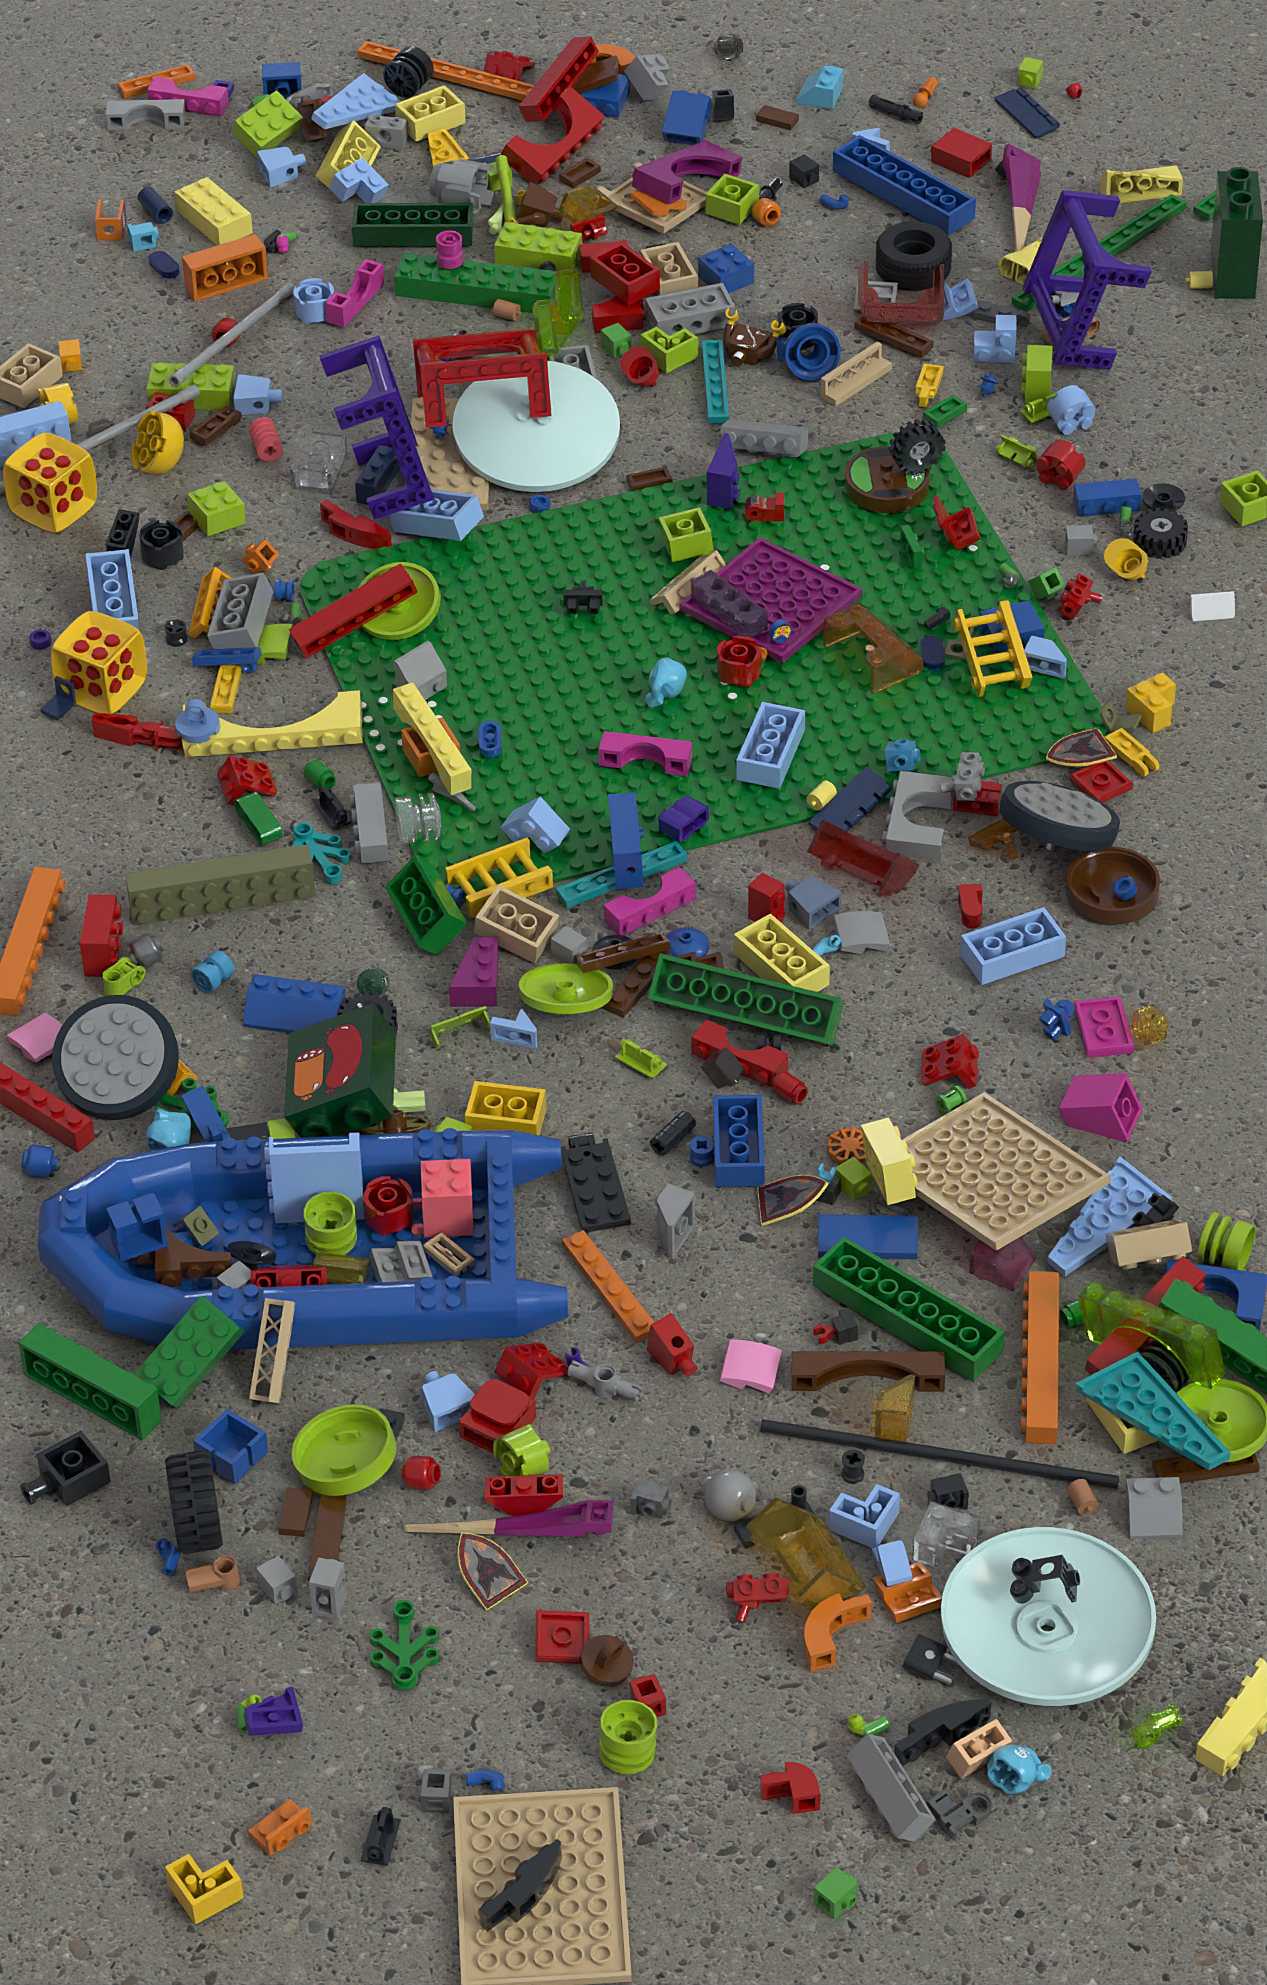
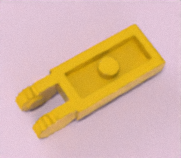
(1132, 752)

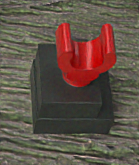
(842, 1327)

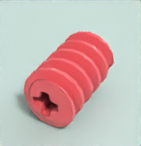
(265, 439)

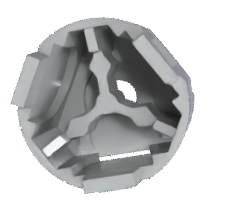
(462, 183)

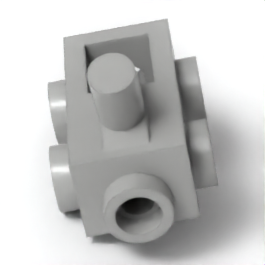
(968, 778)

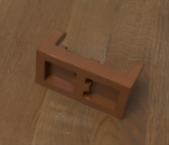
(311, 129)

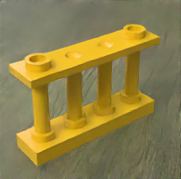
(1008, 634)
(524, 885)

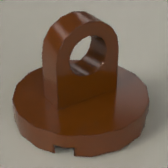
(606, 1660)

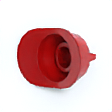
(640, 366)

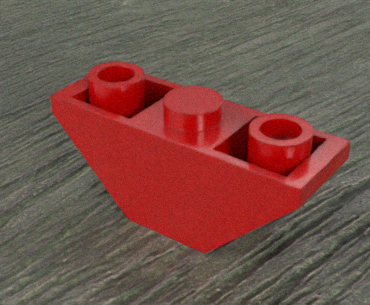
(289, 1276)
(524, 1493)

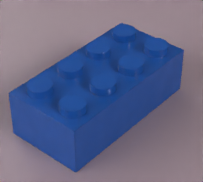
(738, 1140)

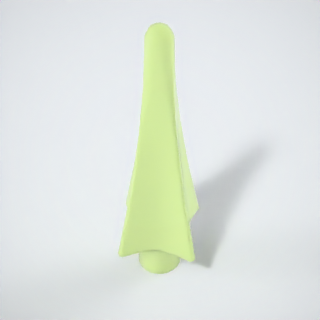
(496, 220)

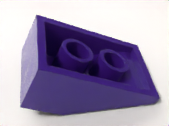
(723, 476)

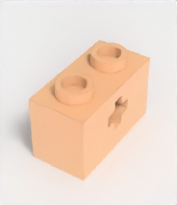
(976, 1748)

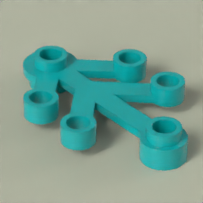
(306, 834)

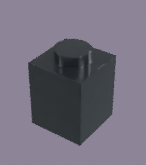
(804, 171)

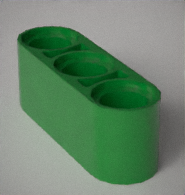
(258, 818)

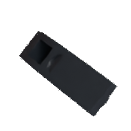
(123, 531)
(945, 1723)
(531, 1884)

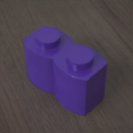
(683, 818)

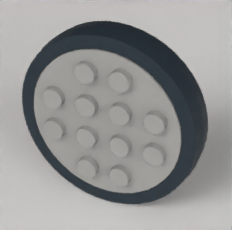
(1059, 816)
(115, 1057)

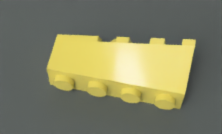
(1142, 184)
(1240, 1724)

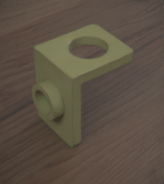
(952, 643)
(1125, 722)
(198, 1225)

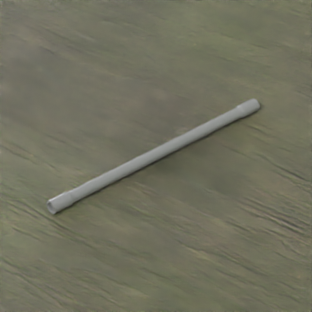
(183, 373)
(181, 397)

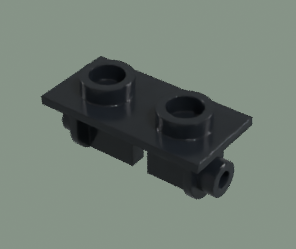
(332, 808)
(381, 1837)

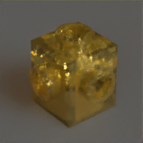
(1149, 1025)

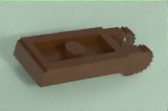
(215, 425)

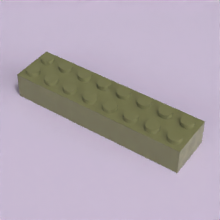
(220, 884)

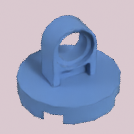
(197, 722)

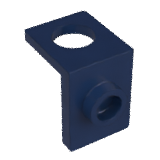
(61, 701)

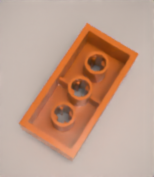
(225, 267)

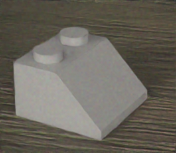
(423, 669)
(674, 1217)
(1154, 1508)

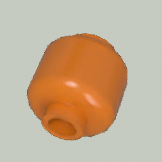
(766, 212)

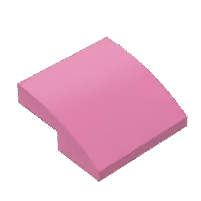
(36, 1037)
(750, 1365)

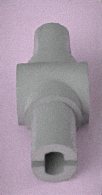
(605, 1381)

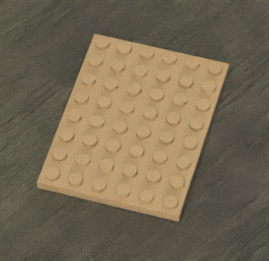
(997, 1171)
(581, 1921)

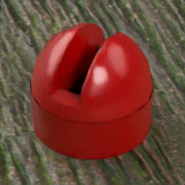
(1074, 90)

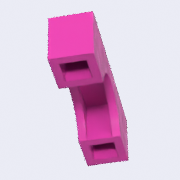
(209, 100)
(366, 283)
(621, 748)
(628, 914)

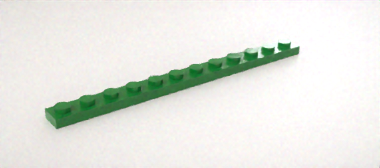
(1115, 242)

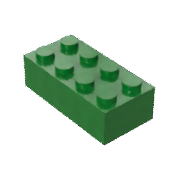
(425, 905)
(190, 1351)

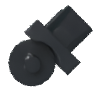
(582, 596)
(1161, 1211)

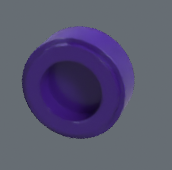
(40, 639)

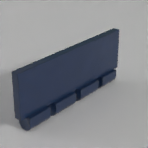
(1027, 112)
(853, 801)

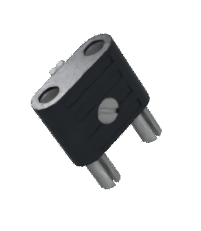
(926, 1658)

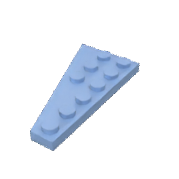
(355, 103)

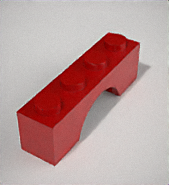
(758, 1064)

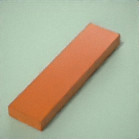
(141, 84)

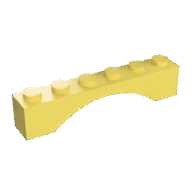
(448, 760)

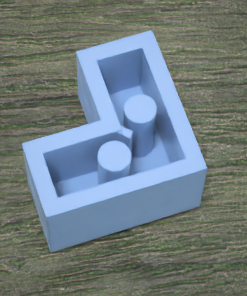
(361, 180)
(997, 345)
(537, 822)
(867, 1520)

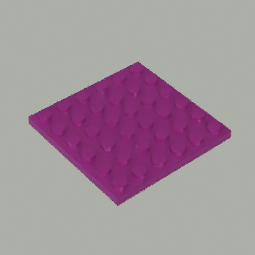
(786, 589)

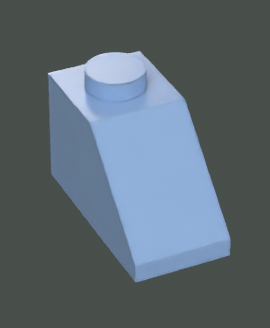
(1045, 657)

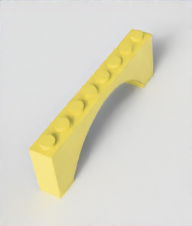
(334, 725)

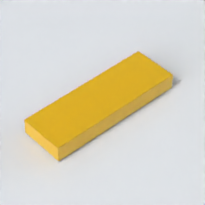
(226, 688)

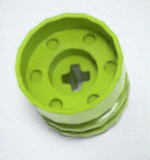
(330, 1223)
(1221, 1241)
(627, 1737)

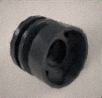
(408, 71)
(1165, 1364)

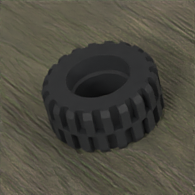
(193, 1502)

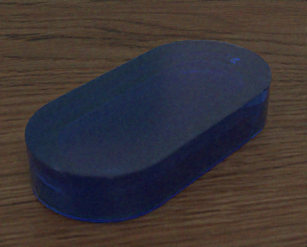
(164, 264)
(932, 652)

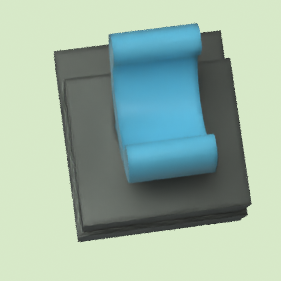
(834, 1185)

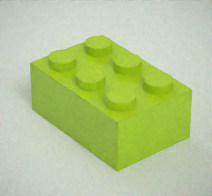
(267, 123)

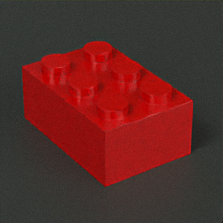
(625, 273)
(101, 934)

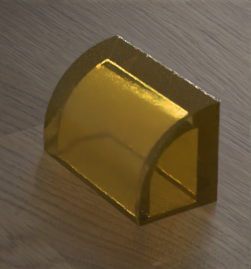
(343, 1268)

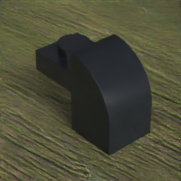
(722, 105)

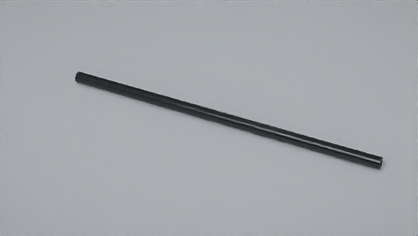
(938, 1453)

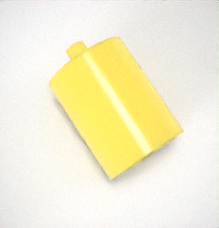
(1200, 279)
(821, 795)

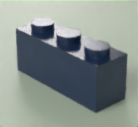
(377, 474)

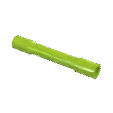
(503, 172)

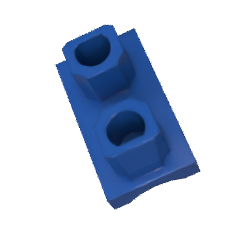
(1056, 1018)

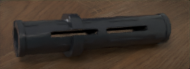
(902, 111)

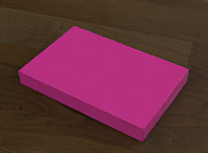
(1103, 1027)

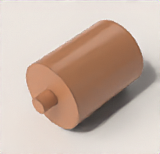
(506, 310)
(1082, 1497)

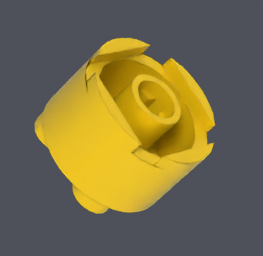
(63, 393)

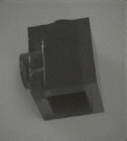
(722, 1068)

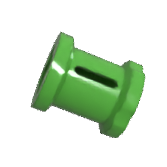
(950, 1100)

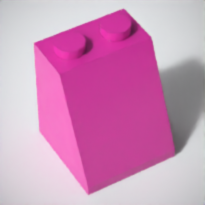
(1101, 1105)

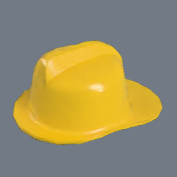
(1126, 559)

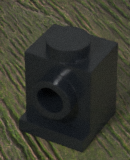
(949, 1491)

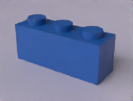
(1106, 497)

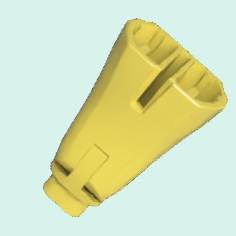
(1019, 262)

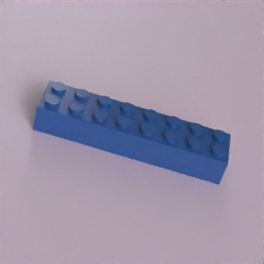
(904, 184)

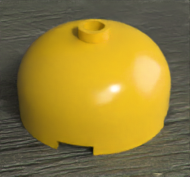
(157, 443)

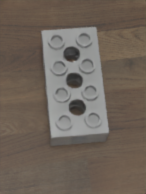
(693, 309)

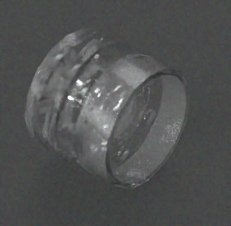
(417, 818)

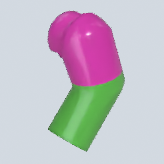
(283, 240)

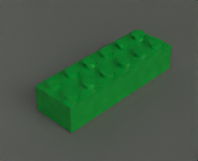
(1240, 1342)
(90, 1381)

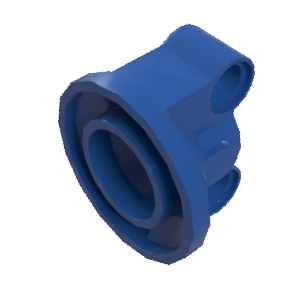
(822, 359)

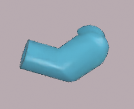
(827, 945)

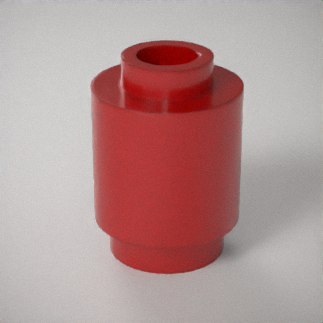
(789, 1087)

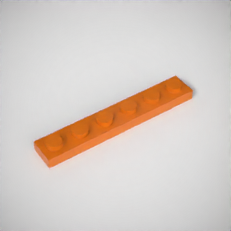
(608, 1285)

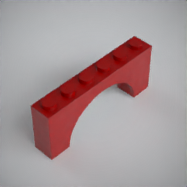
(536, 160)
(613, 310)

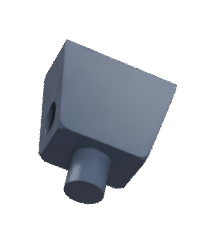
(812, 900)

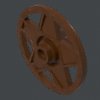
(397, 1124)

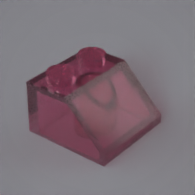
(1002, 1267)

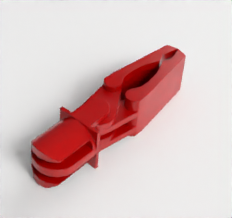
(127, 731)

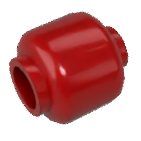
(222, 327)
(421, 1473)

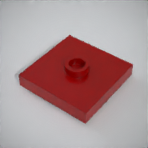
(1101, 781)
(560, 1636)

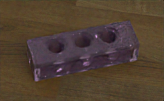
(729, 604)

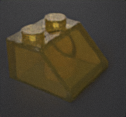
(585, 203)
(894, 1410)

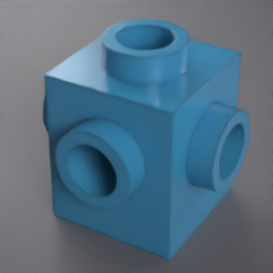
(901, 755)

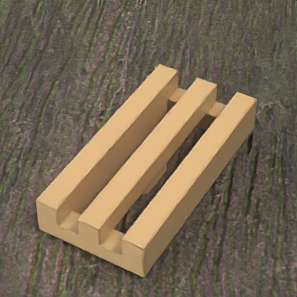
(445, 1257)

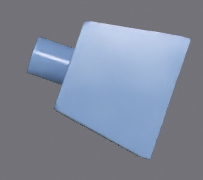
(279, 165)
(254, 395)
(445, 1399)

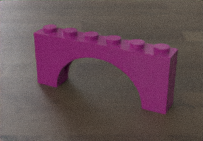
(660, 176)

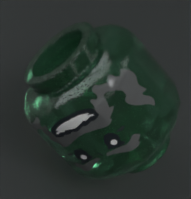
(366, 984)

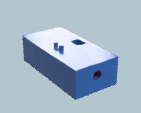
(626, 840)

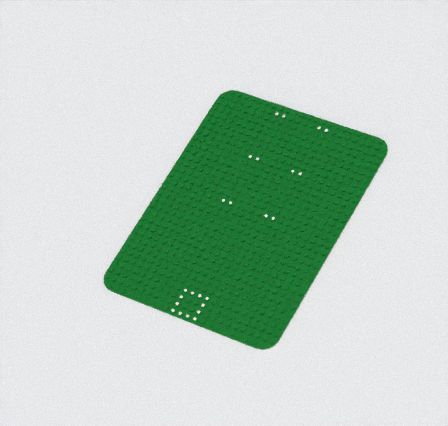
(570, 677)

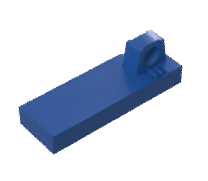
(244, 656)
(204, 1115)

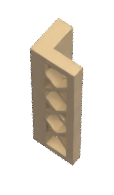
(854, 379)
(680, 586)
(281, 1352)

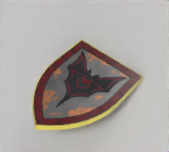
(1081, 749)
(788, 1196)
(488, 1570)

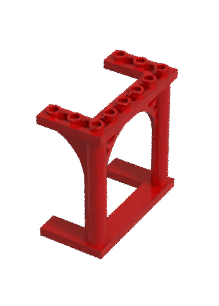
(433, 374)

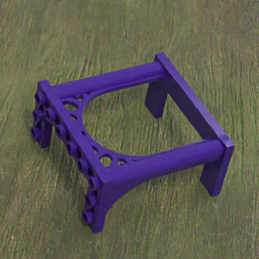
(1099, 270)
(386, 402)

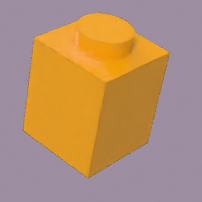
(70, 355)

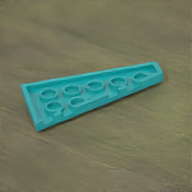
(1146, 1401)

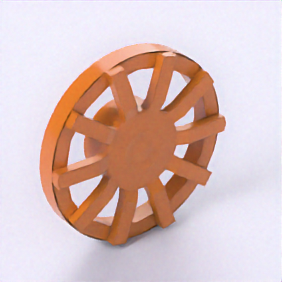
(848, 1146)

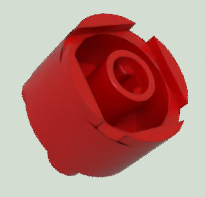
(1060, 464)
(739, 661)
(388, 1205)

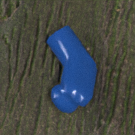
(832, 203)
(170, 1554)
(485, 1776)

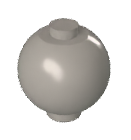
(729, 1494)

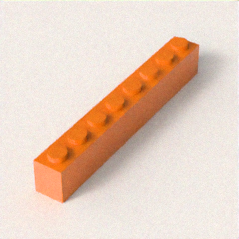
(28, 936)
(1041, 1359)

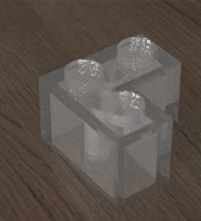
(942, 1529)

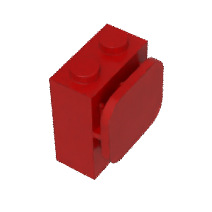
(494, 1413)

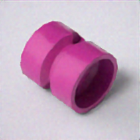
(449, 249)

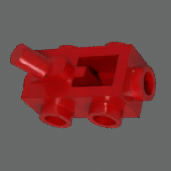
(1076, 594)
(751, 1592)

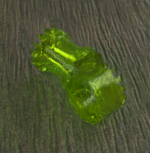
(1156, 1723)

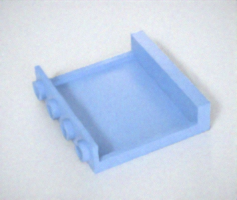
(310, 1170)

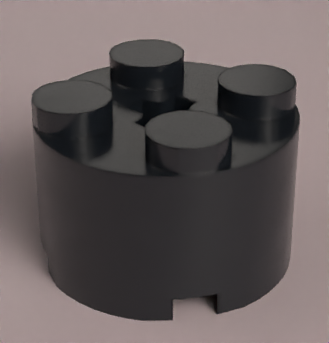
(794, 316)
(161, 543)

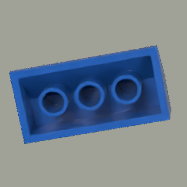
(290, 1003)

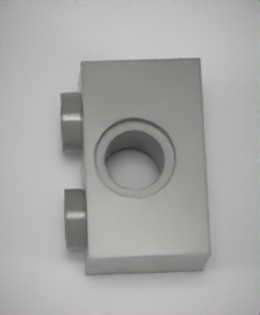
(388, 131)
(328, 1588)

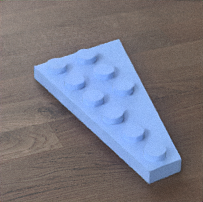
(1104, 1212)

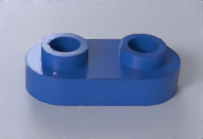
(490, 739)

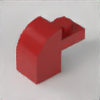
(797, 1783)

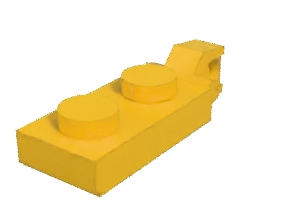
(928, 383)

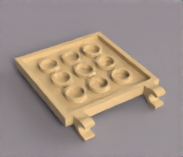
(629, 207)

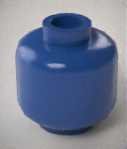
(39, 1161)

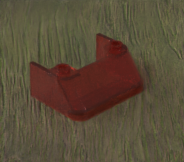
(927, 310)
(861, 858)

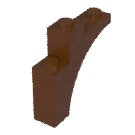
(183, 1261)

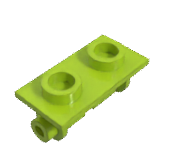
(1037, 409)
(1024, 454)
(639, 1059)

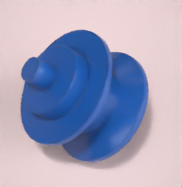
(988, 384)
(441, 430)

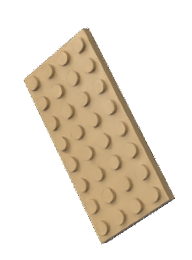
(441, 459)

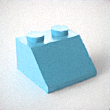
(822, 88)

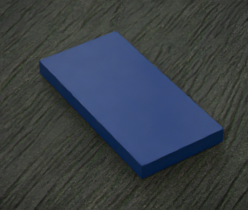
(882, 1235)

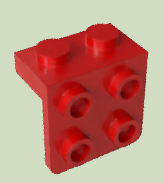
(506, 64)
(959, 527)
(244, 774)
(950, 1058)
(528, 1365)

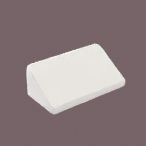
(1212, 606)

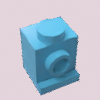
(142, 236)

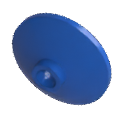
(688, 940)

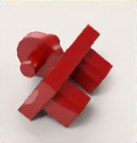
(590, 228)

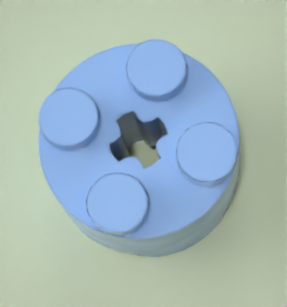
(311, 299)
(1071, 409)

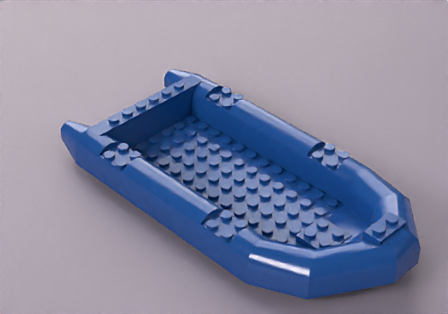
(233, 1191)

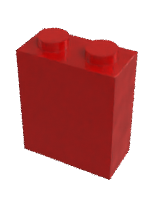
(961, 152)

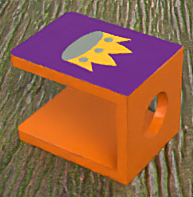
(118, 223)

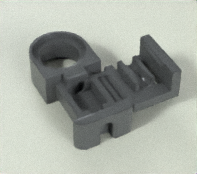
(957, 1816)

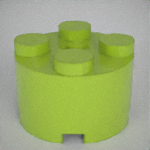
(522, 1453)

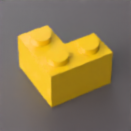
(1153, 701)
(204, 1892)

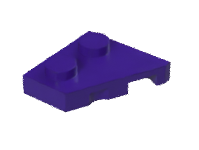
(274, 1715)

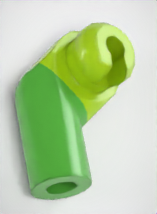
(241, 1708)
(861, 1727)

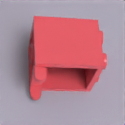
(445, 1198)

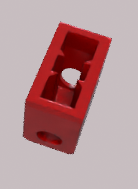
(671, 1346)

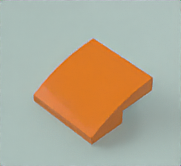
(656, 206)
(910, 1597)

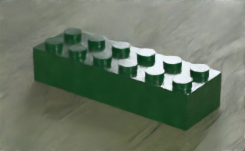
(410, 223)

